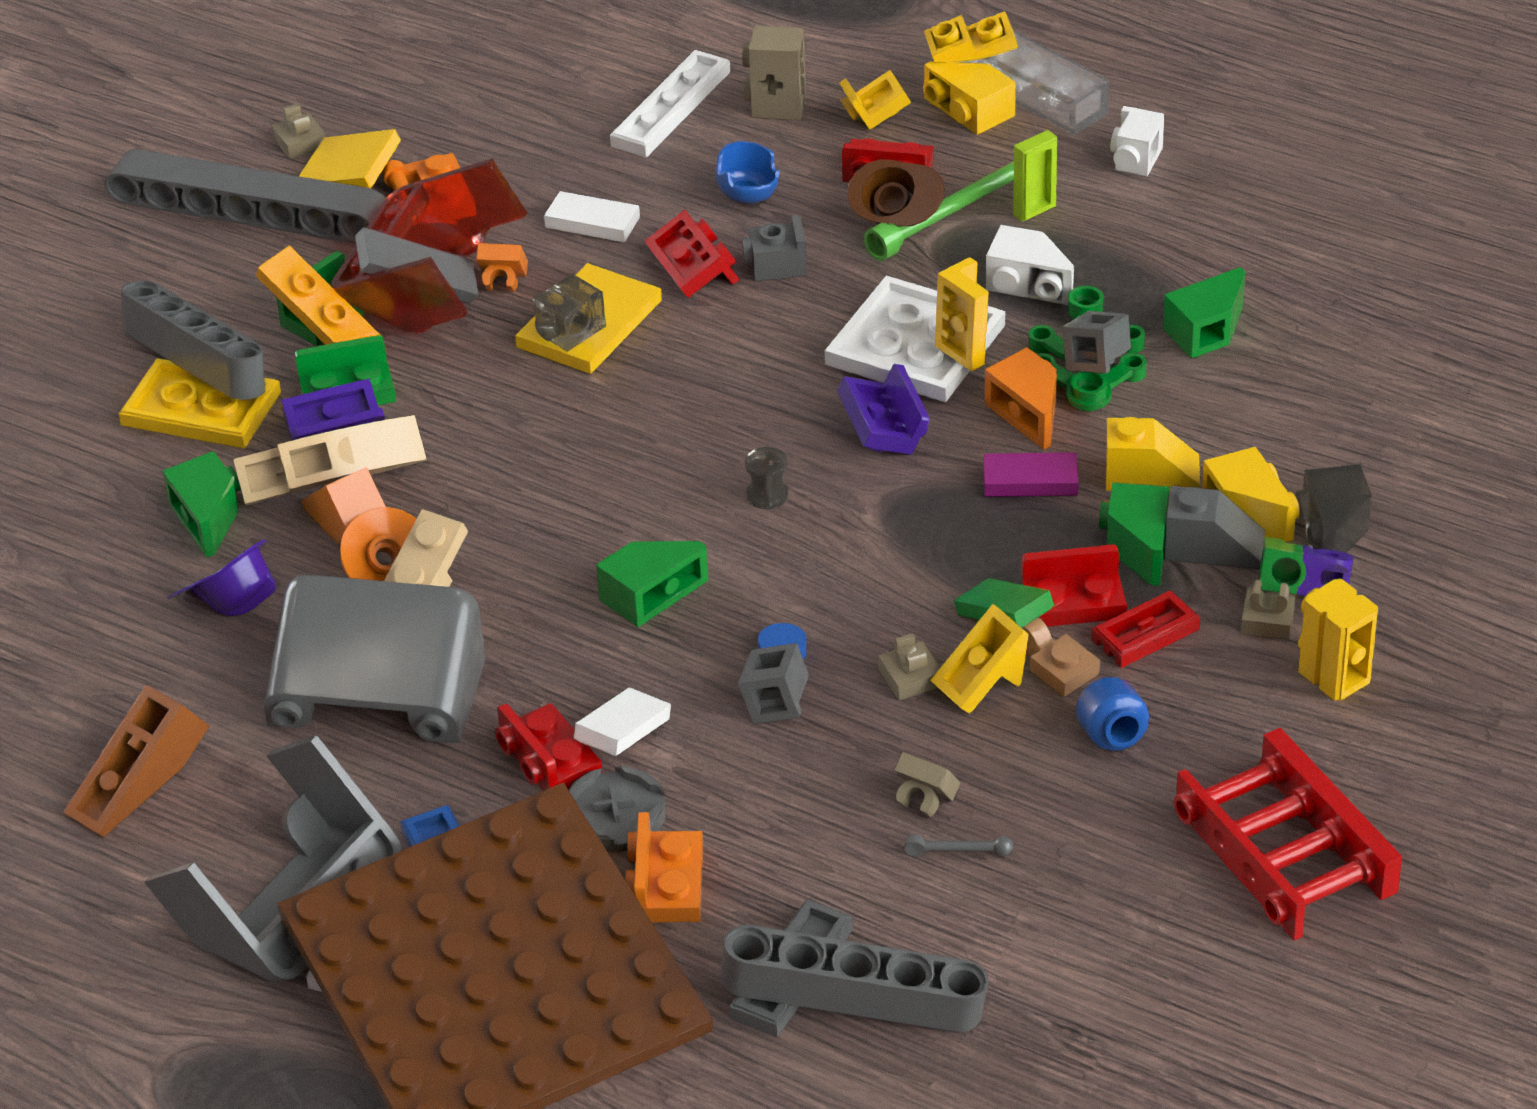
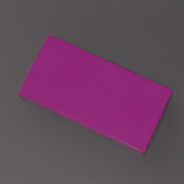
(1030, 474)

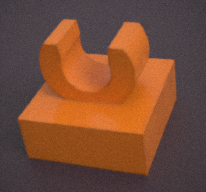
(501, 261)

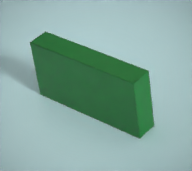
(1016, 600)

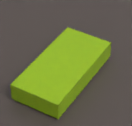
(1035, 175)

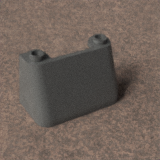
(376, 650)

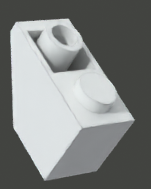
(1028, 266)

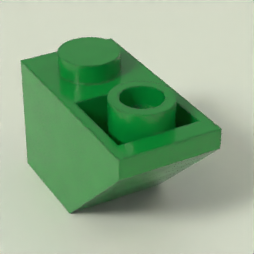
(1205, 313)

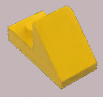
(988, 651)

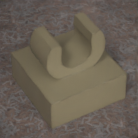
(298, 132)
(1268, 612)
(908, 667)
(924, 778)

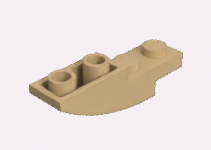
(329, 457)
(428, 551)

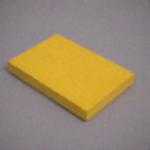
(625, 307)
(187, 407)

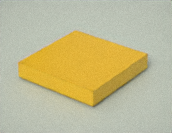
(352, 158)

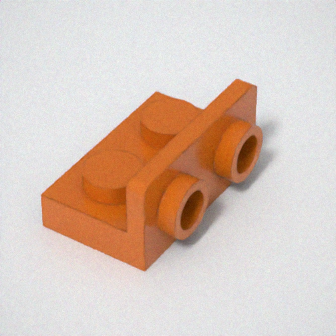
(666, 872)

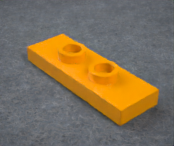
(312, 298)

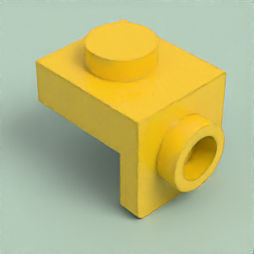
(876, 100)

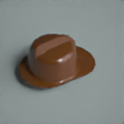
(895, 192)

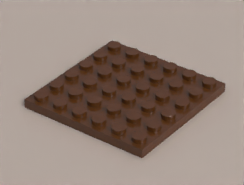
(495, 963)

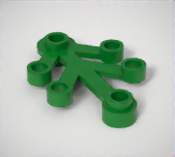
(1089, 389)

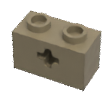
(776, 72)

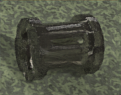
(766, 477)

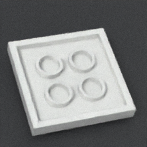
(899, 328)

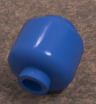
(1112, 714)

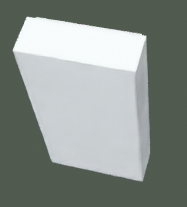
(592, 216)
(622, 721)

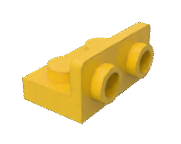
(961, 314)

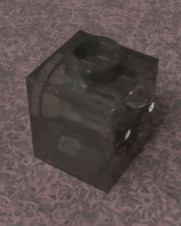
(569, 312)

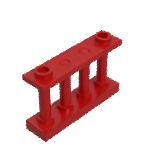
(1307, 795)

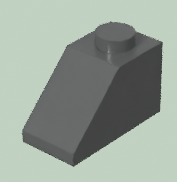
(1211, 530)

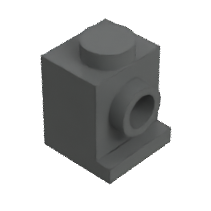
(776, 250)
(1095, 341)
(774, 683)

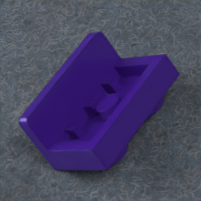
(331, 409)
(886, 413)

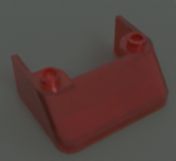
(439, 212)

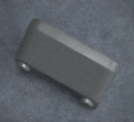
(331, 831)

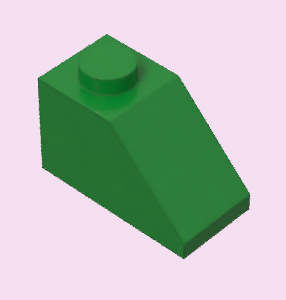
(203, 498)
(1137, 527)
(650, 577)

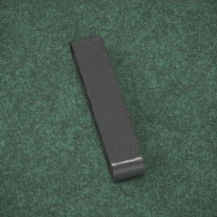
(193, 339)
(854, 978)

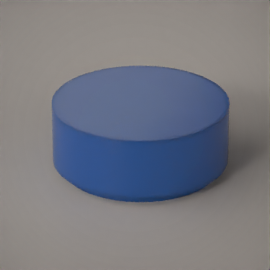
(783, 634)

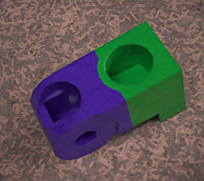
(1301, 566)

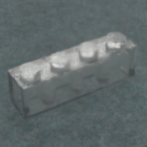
(1053, 85)

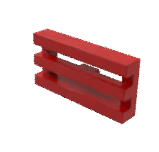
(1151, 633)

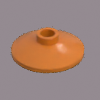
(374, 532)

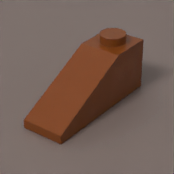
(137, 761)

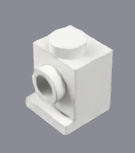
(1137, 141)

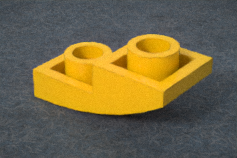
(959, 43)

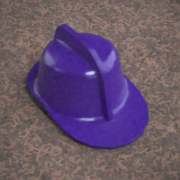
(237, 585)

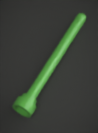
(886, 239)

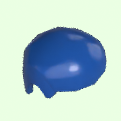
(746, 172)

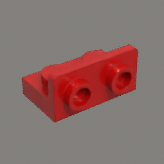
(867, 150)
(689, 255)
(1080, 581)
(544, 746)

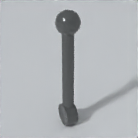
(916, 845)

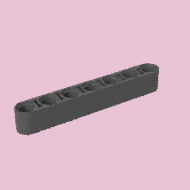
(243, 195)

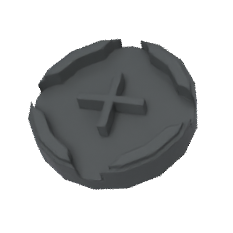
(615, 799)

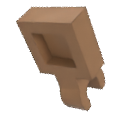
(1061, 661)

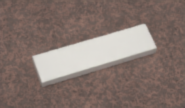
(670, 103)

